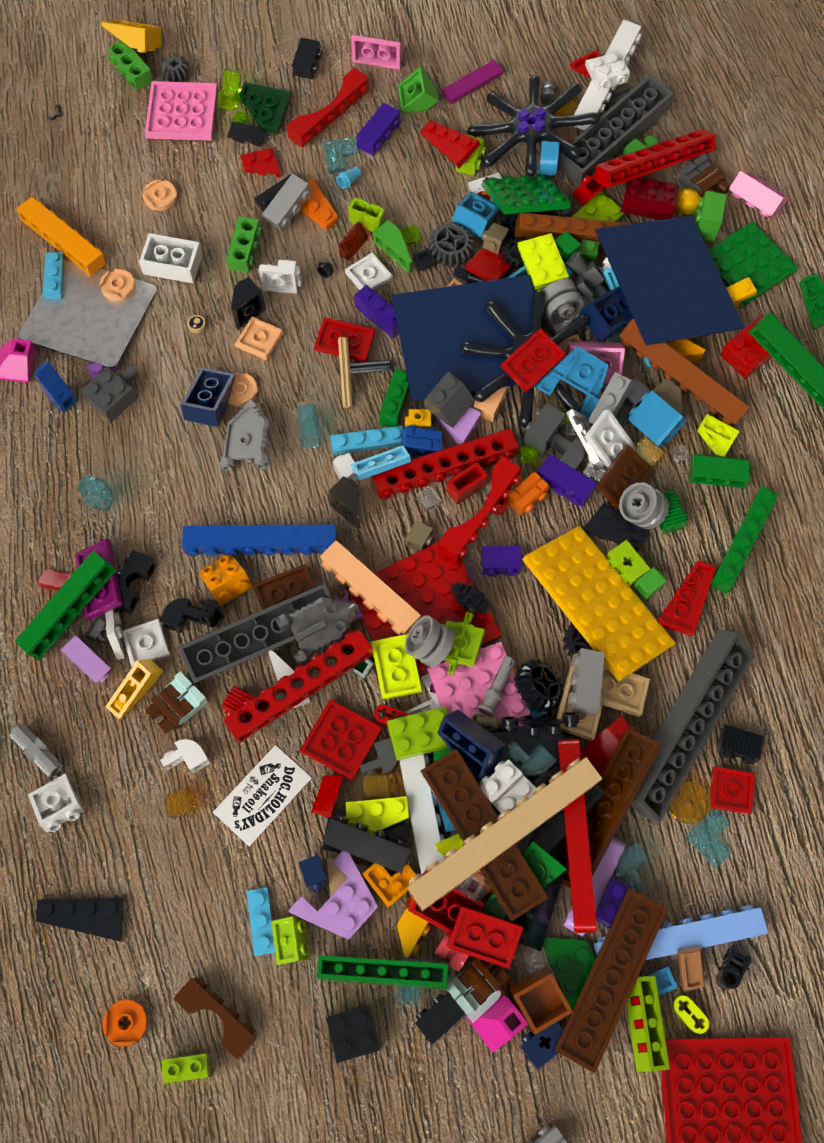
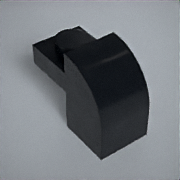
(178, 612)

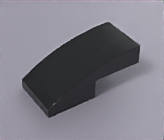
(249, 133)

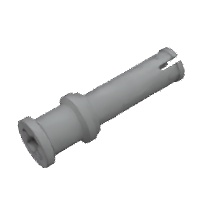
(493, 694)

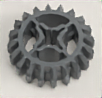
(443, 240)

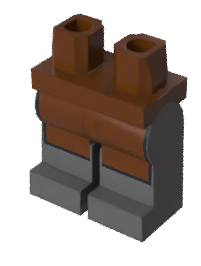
(703, 177)

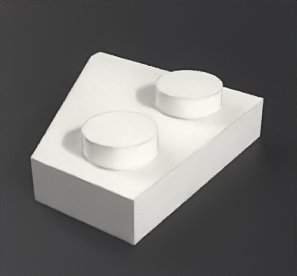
(114, 633)

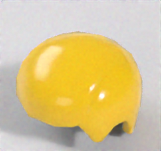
(687, 201)

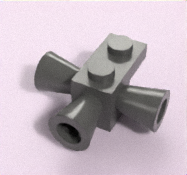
(587, 276)

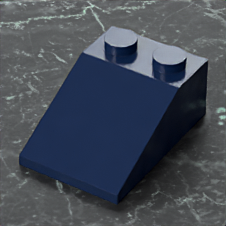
(608, 314)
(208, 397)

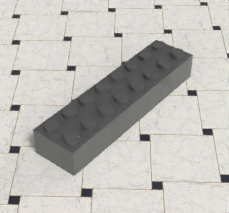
(617, 128)
(244, 637)

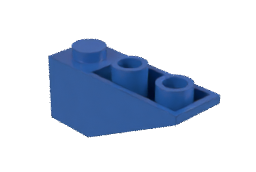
(55, 387)

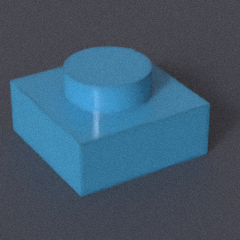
(664, 980)

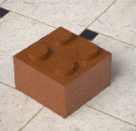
(541, 1000)

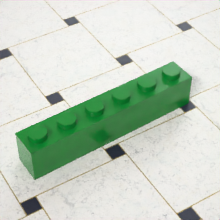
(790, 355)
(744, 540)
(65, 605)
(384, 972)

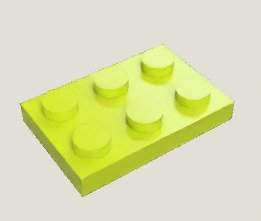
(542, 261)
(395, 668)

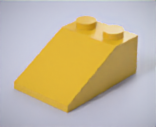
(135, 35)

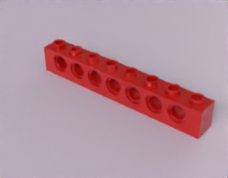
(655, 158)
(503, 439)
(295, 696)

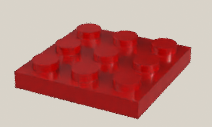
(340, 740)

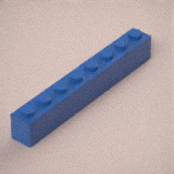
(257, 539)

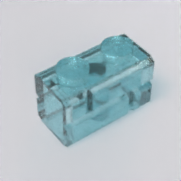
(308, 426)
(95, 493)

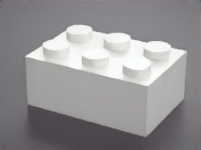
(170, 258)

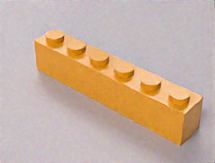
(61, 236)

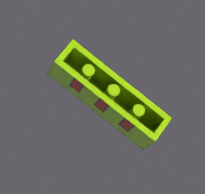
(647, 1026)

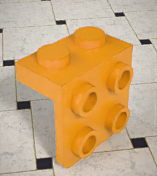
(225, 579)

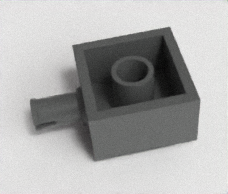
(110, 392)

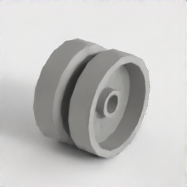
(562, 301)
(644, 505)
(429, 641)

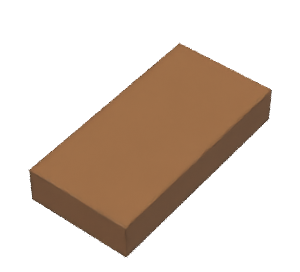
(690, 968)

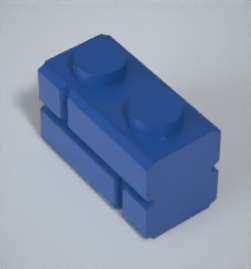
(421, 441)

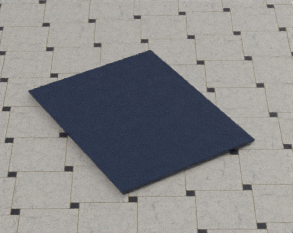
(669, 280)
(441, 319)

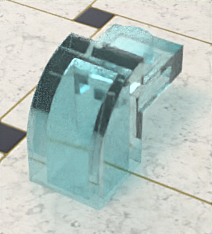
(533, 763)
(628, 862)

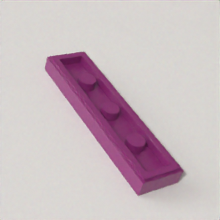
(472, 81)

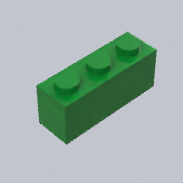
(395, 399)
(719, 471)

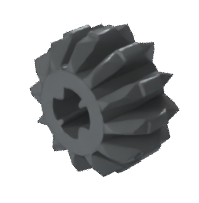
(175, 68)

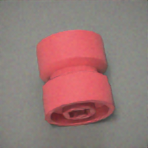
(455, 958)

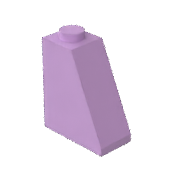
(464, 428)
(85, 659)

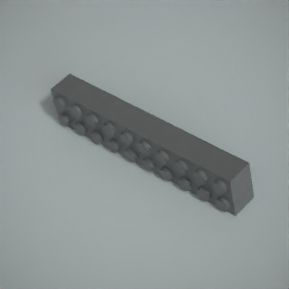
(693, 721)

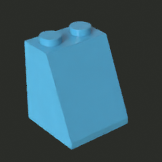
(657, 419)

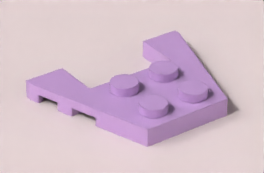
(346, 908)

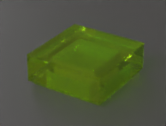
(410, 235)

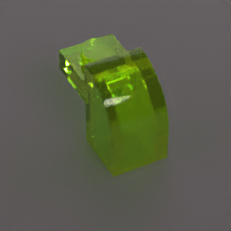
(229, 95)

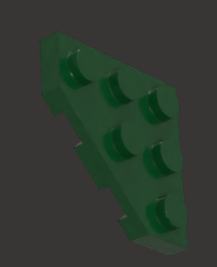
(265, 105)

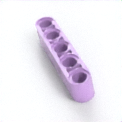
(601, 876)

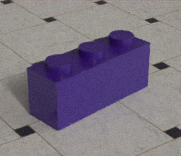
(378, 129)
(377, 310)
(566, 481)

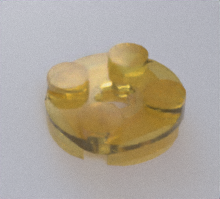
(696, 812)

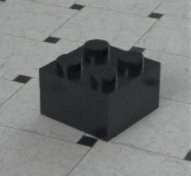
(352, 1033)

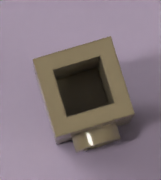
(495, 238)
(419, 536)

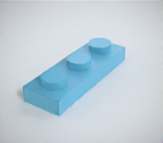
(53, 275)
(381, 462)
(260, 921)

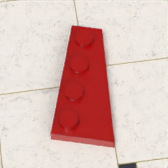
(687, 604)

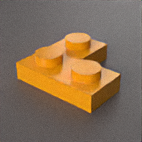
(388, 888)

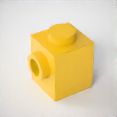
(418, 417)

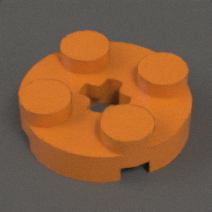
(116, 1032)

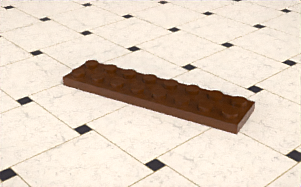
(621, 783)
(469, 812)
(610, 980)

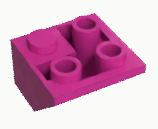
(17, 360)
(499, 1023)

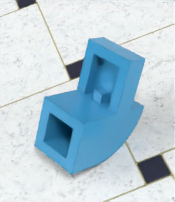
(548, 158)

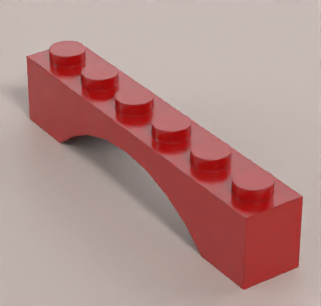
(308, 126)
(458, 538)

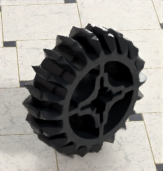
(538, 685)

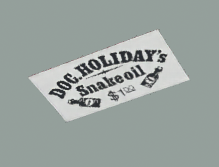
(262, 795)

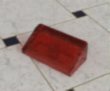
(353, 241)

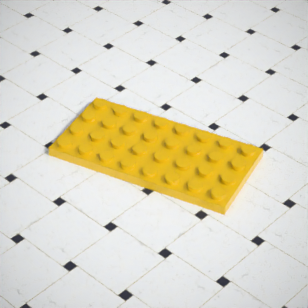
(599, 602)

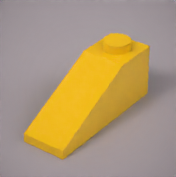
(134, 687)

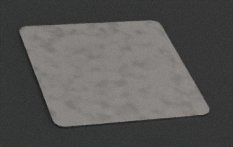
(85, 320)

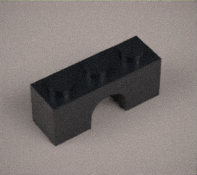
(135, 567)

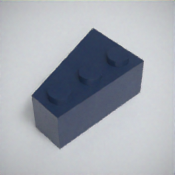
(474, 743)

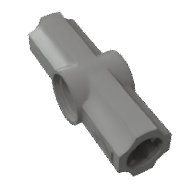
(36, 750)

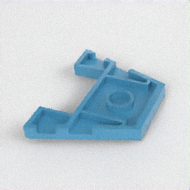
(582, 372)

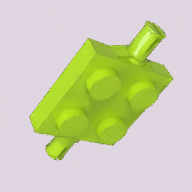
(465, 644)

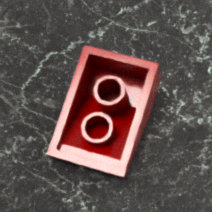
(605, 744)

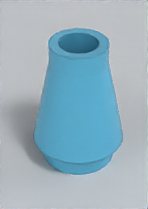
(347, 178)

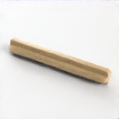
(345, 372)

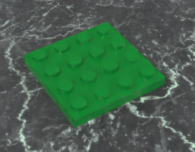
(525, 194)
(754, 256)

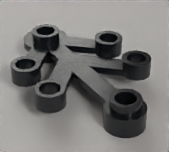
(533, 726)

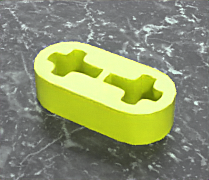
(686, 1018)

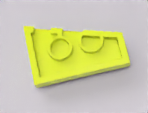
(379, 812)

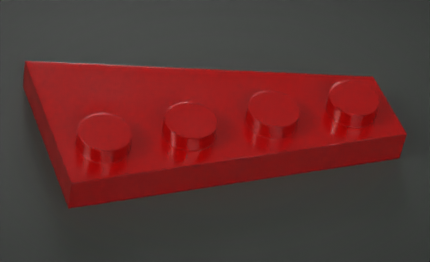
(451, 143)

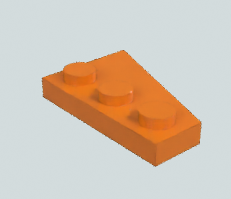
(319, 208)

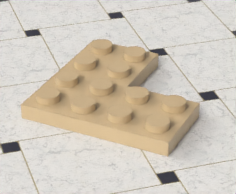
(624, 696)

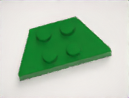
(571, 964)

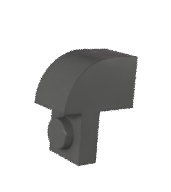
(571, 452)
(385, 762)

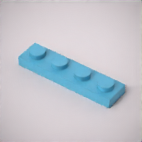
(366, 440)

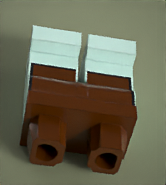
(177, 703)
(477, 989)

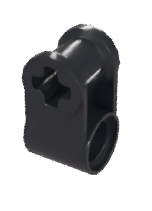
(735, 965)

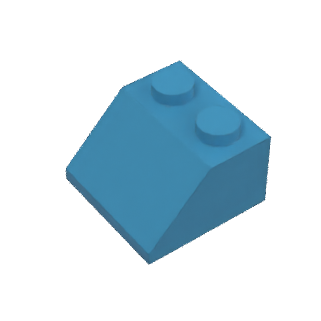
(475, 214)

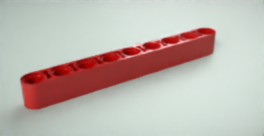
(578, 849)

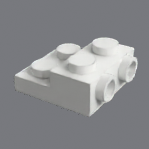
(607, 71)
(281, 278)
(506, 786)
(55, 804)

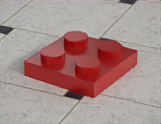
(732, 790)

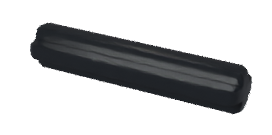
(369, 366)

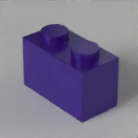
(501, 560)
(610, 901)

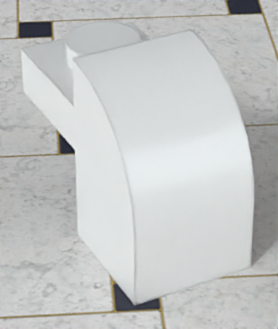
(187, 751)

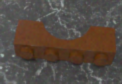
(236, 1036)

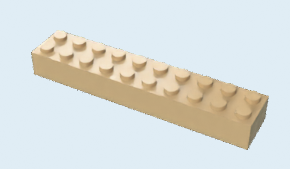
(502, 835)

